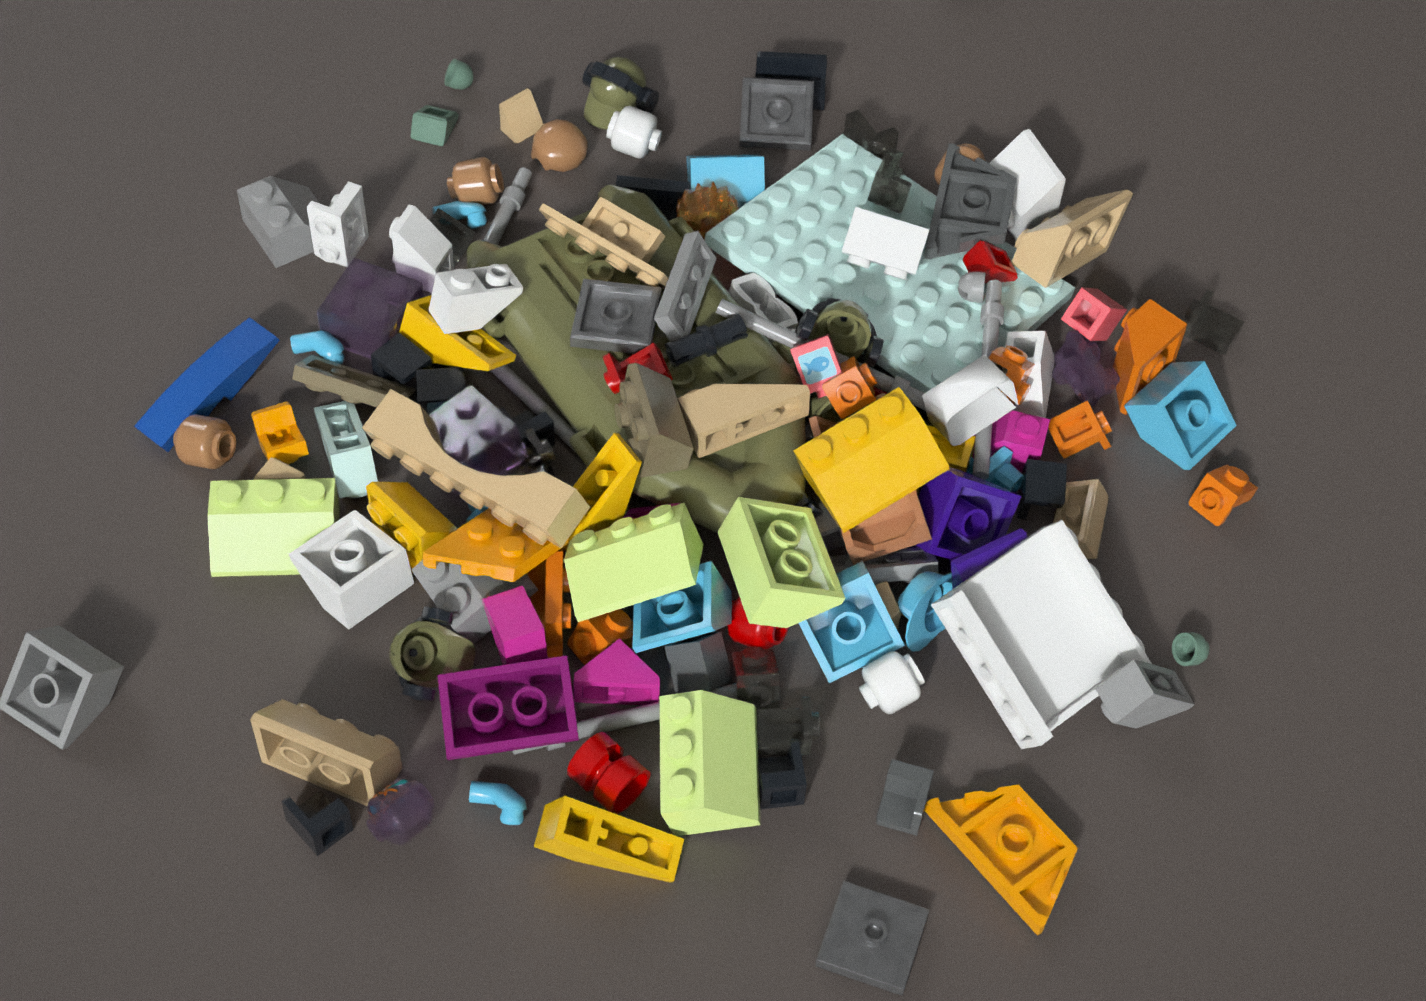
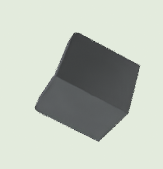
(699, 663)
(904, 797)

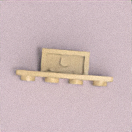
(615, 233)

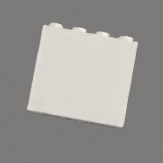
(1039, 632)

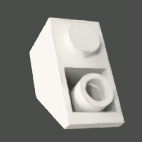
(419, 248)
(472, 296)
(1040, 353)

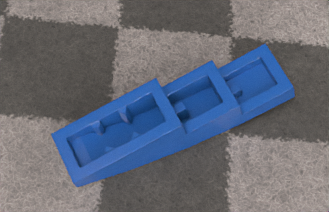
(207, 380)

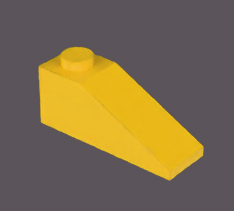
(462, 349)
(607, 485)
(607, 840)

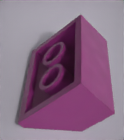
(508, 707)

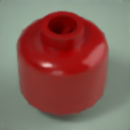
(753, 634)

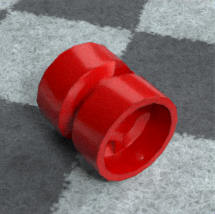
(614, 777)

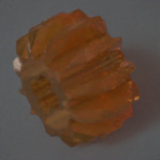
(706, 207)

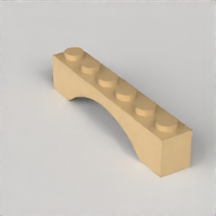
(535, 501)

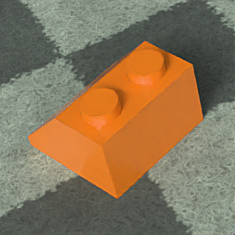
(1145, 348)

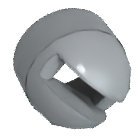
(972, 286)

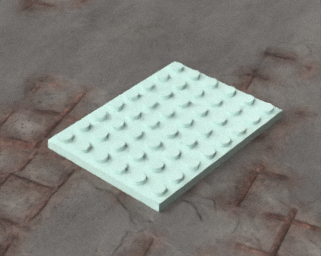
(796, 244)

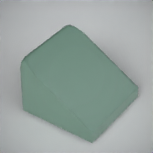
(433, 124)

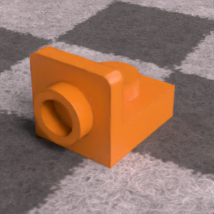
(1079, 429)

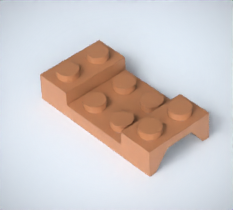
(888, 530)

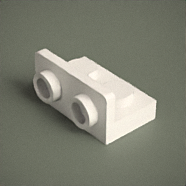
(340, 228)

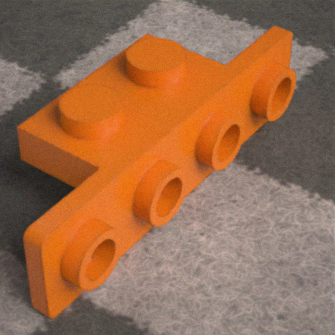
(548, 601)

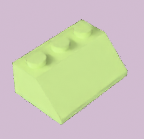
(263, 521)
(632, 561)
(778, 562)
(708, 763)

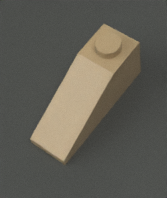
(735, 412)

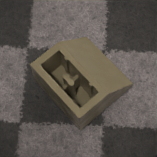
(653, 421)

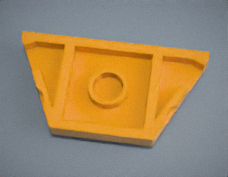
(490, 549)
(1010, 846)

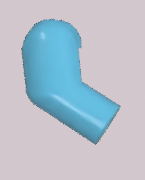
(459, 210)
(321, 342)
(502, 796)

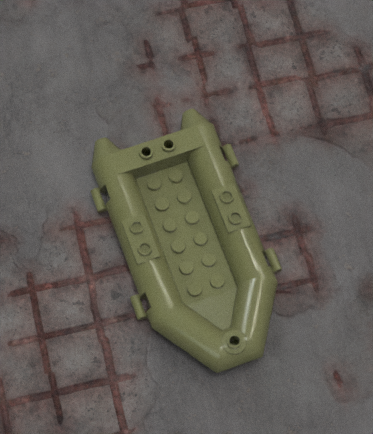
(540, 331)

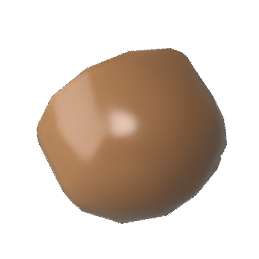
(559, 146)

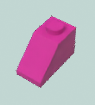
(1021, 434)

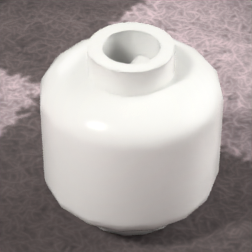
(633, 132)
(891, 682)

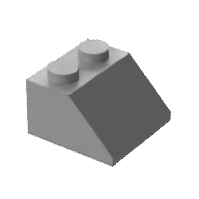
(278, 217)
(463, 595)
(59, 684)

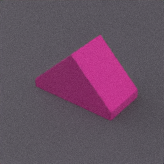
(515, 626)
(616, 678)

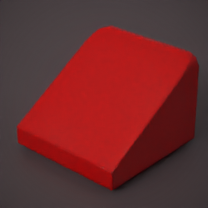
(992, 261)

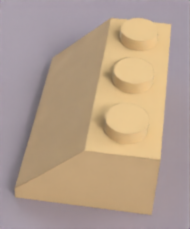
(1070, 237)
(325, 750)

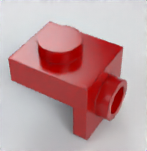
(648, 357)

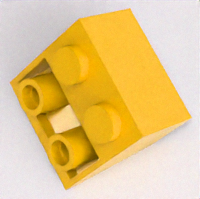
(407, 517)

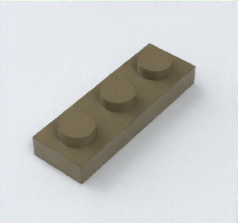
(348, 382)

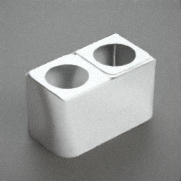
(969, 400)

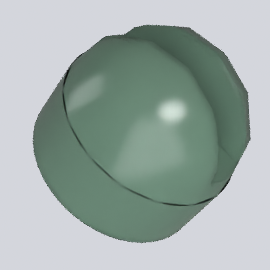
(458, 75)
(1188, 643)

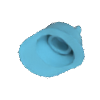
(916, 607)

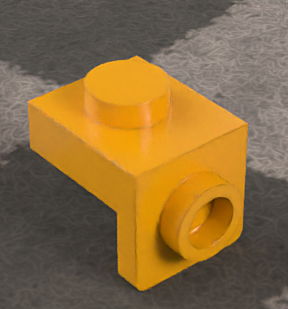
(279, 433)

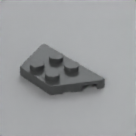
(969, 206)

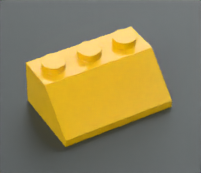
(871, 459)

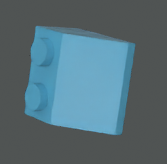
(740, 174)
(1181, 413)
(683, 612)
(853, 631)

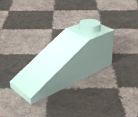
(346, 448)

